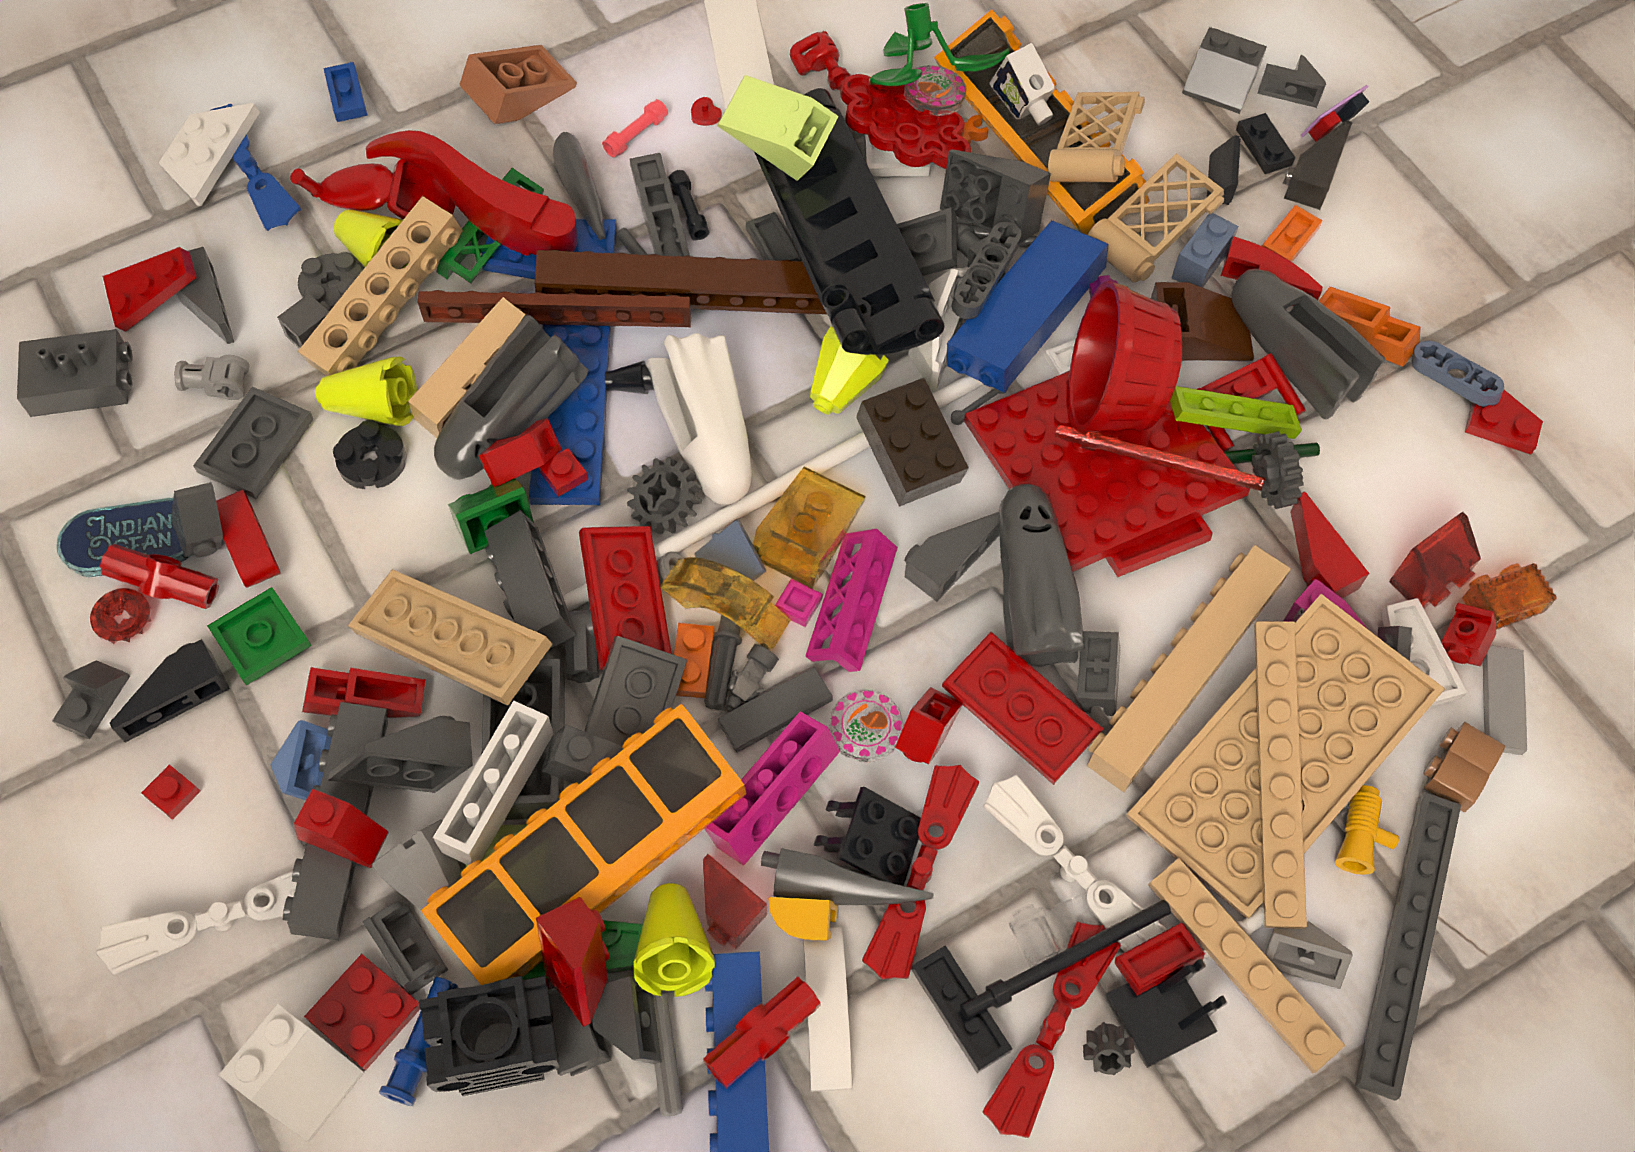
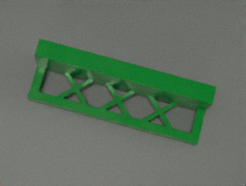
(471, 235)

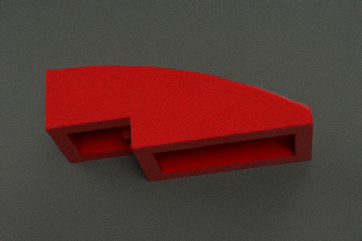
(1248, 255)
(396, 693)

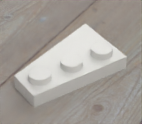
(1426, 648)

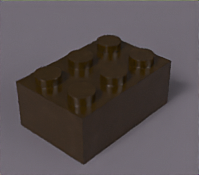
(911, 441)

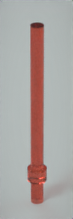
(1093, 441)

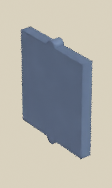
(735, 550)

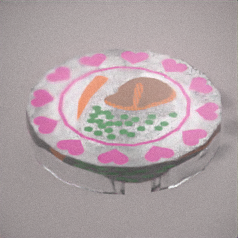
(936, 91)
(866, 725)

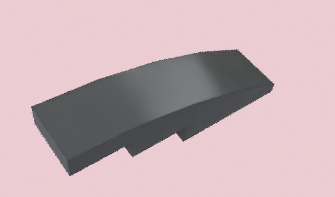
(658, 206)

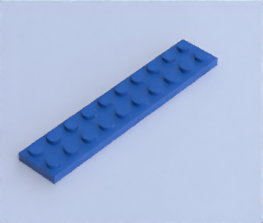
(581, 417)

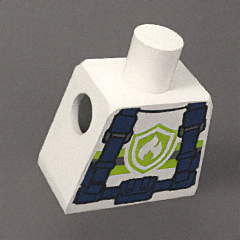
(1024, 85)

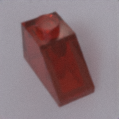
(729, 905)

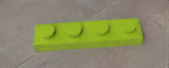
(1234, 412)

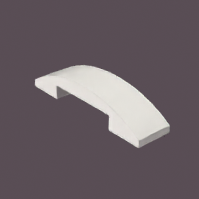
(830, 1022)

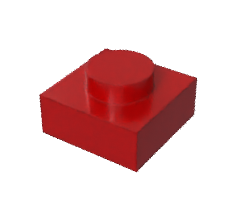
(563, 472)
(170, 792)

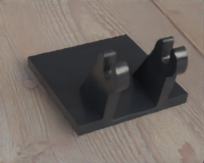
(878, 837)
(1165, 1016)

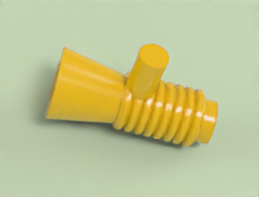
(1362, 831)

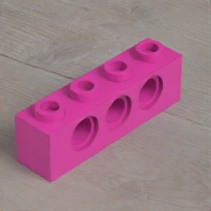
(774, 787)

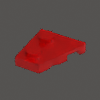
(1505, 424)

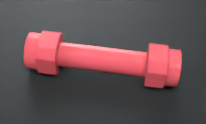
(616, 142)

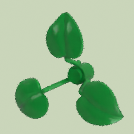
(919, 28)

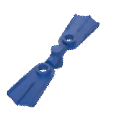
(272, 202)

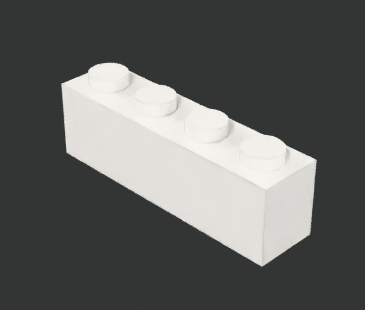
(494, 784)

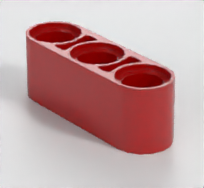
(246, 540)

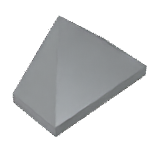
(1309, 955)

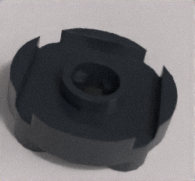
(363, 439)

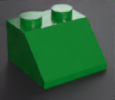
(485, 509)

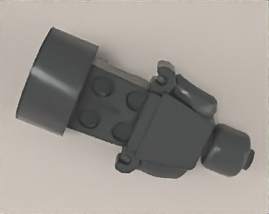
(745, 684)

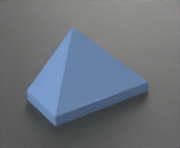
(299, 758)

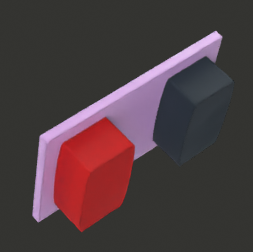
(1340, 112)

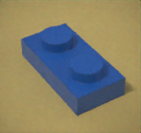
(345, 92)
(511, 262)

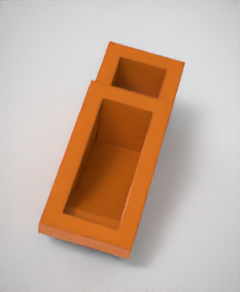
(1372, 320)

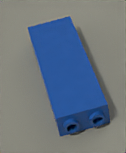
(1027, 306)

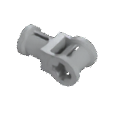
(218, 376)

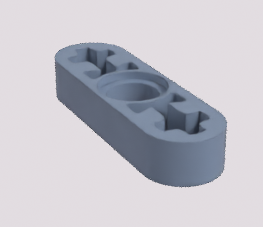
(1461, 386)

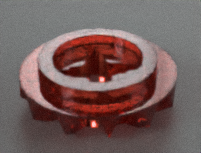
(114, 604)

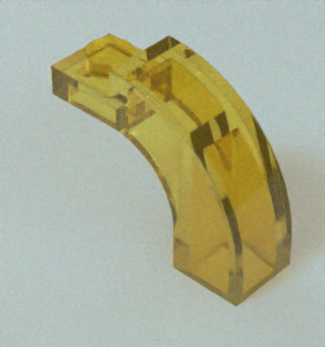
(716, 587)

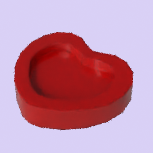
(704, 112)

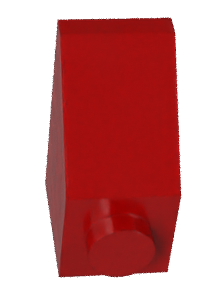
(928, 726)
(339, 828)

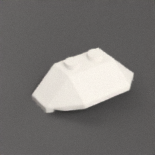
(932, 356)

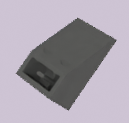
(994, 191)

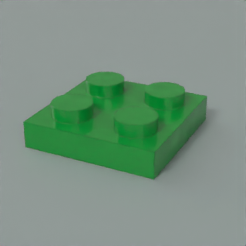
(259, 636)

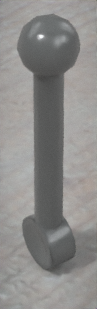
(957, 416)

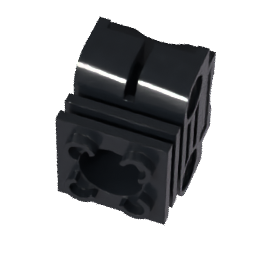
(460, 1015)

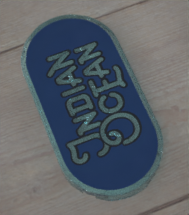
(136, 526)

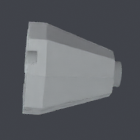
(418, 867)

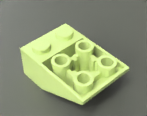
(778, 124)

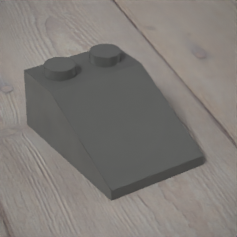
(412, 758)

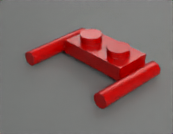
(1253, 382)

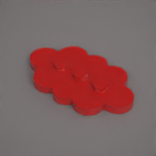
(897, 126)

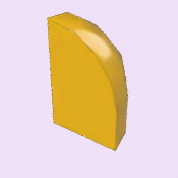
(804, 917)

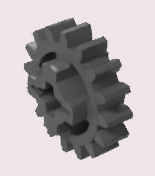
(1280, 467)
(664, 496)

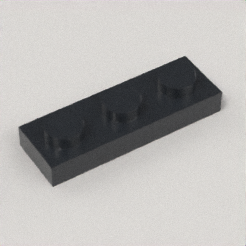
(947, 989)

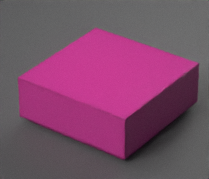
(799, 602)

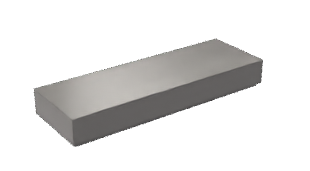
(1505, 698)

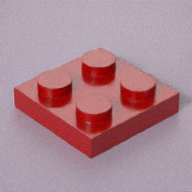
(363, 1011)

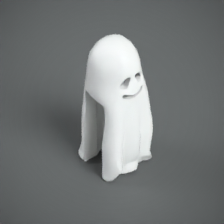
(704, 413)

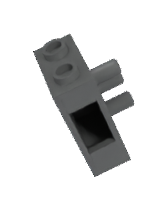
(73, 372)

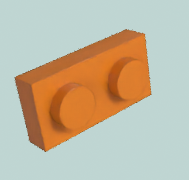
(1293, 233)
(696, 645)

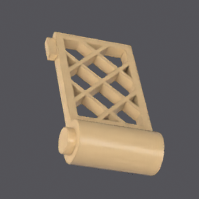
(1089, 160)
(1131, 252)

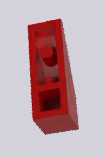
(1323, 551)

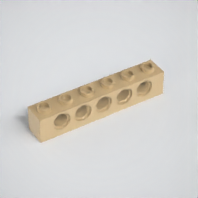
(382, 273)

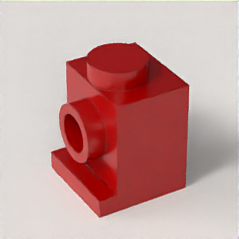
(1469, 634)

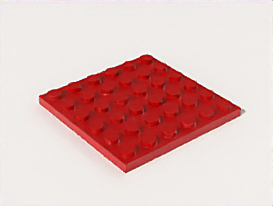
(1100, 496)

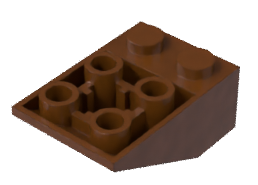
(1208, 323)

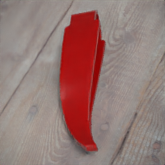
(499, 209)

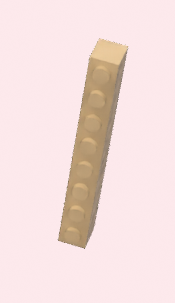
(1187, 669)

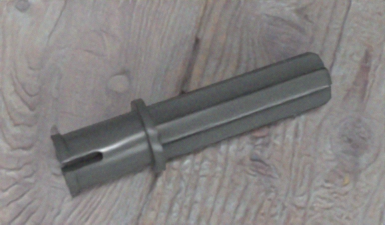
(726, 642)

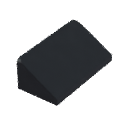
(1225, 167)

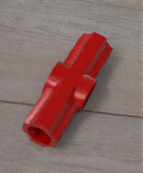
(159, 576)
(761, 1032)

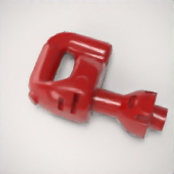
(821, 57)

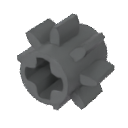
(1108, 1048)

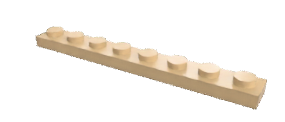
(1280, 776)

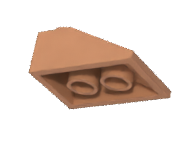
(514, 81)

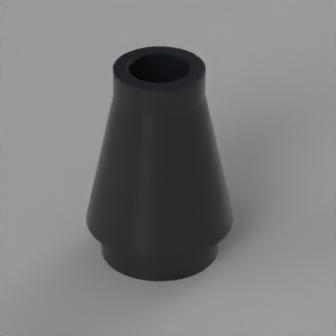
(631, 378)

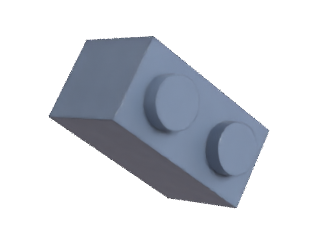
(1204, 251)

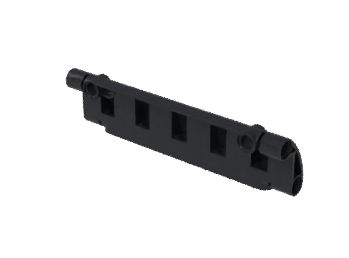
(854, 248)

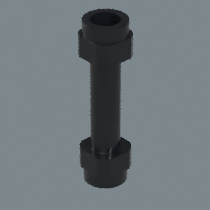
(695, 222)

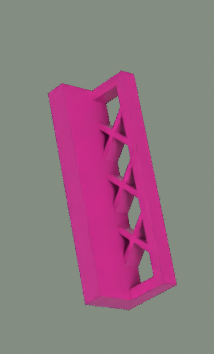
(859, 596)

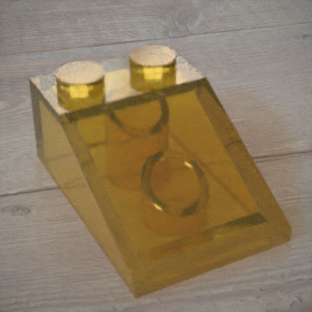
(806, 526)

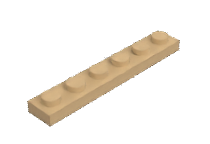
(1247, 966)

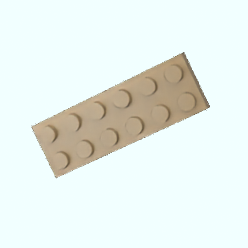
(451, 636)

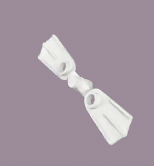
(1024, 816)
(145, 938)

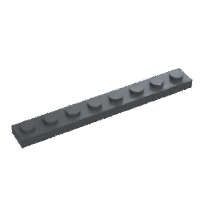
(1408, 948)

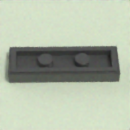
(774, 709)

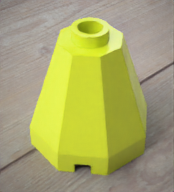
(842, 375)

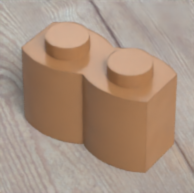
(1463, 765)

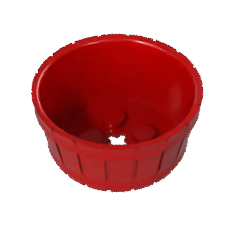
(1123, 361)

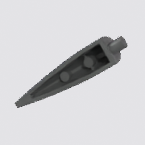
(578, 180)
(814, 877)

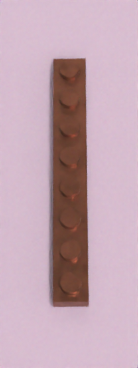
(560, 308)

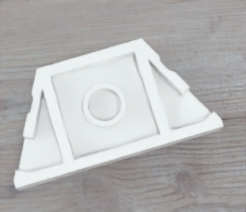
(206, 147)

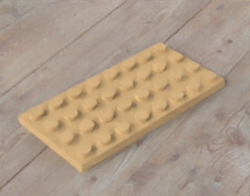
(1351, 712)

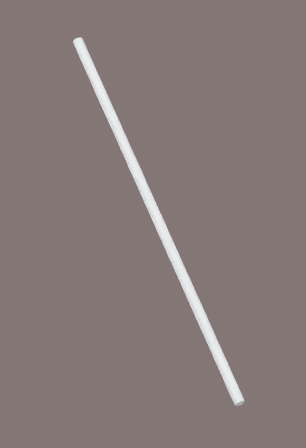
(772, 490)

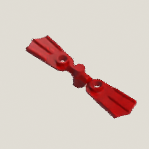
(898, 933)
(1022, 1089)

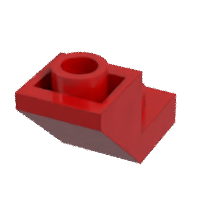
(521, 453)

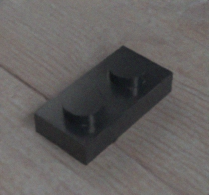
(1265, 143)

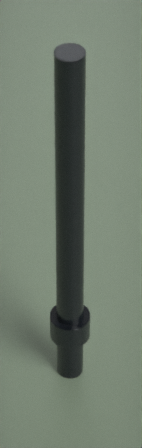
(1001, 991)

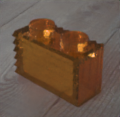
(1512, 595)

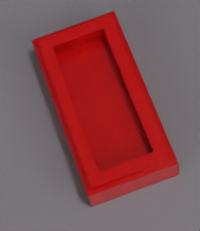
(1158, 958)

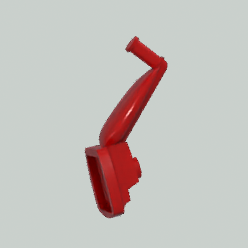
(372, 185)

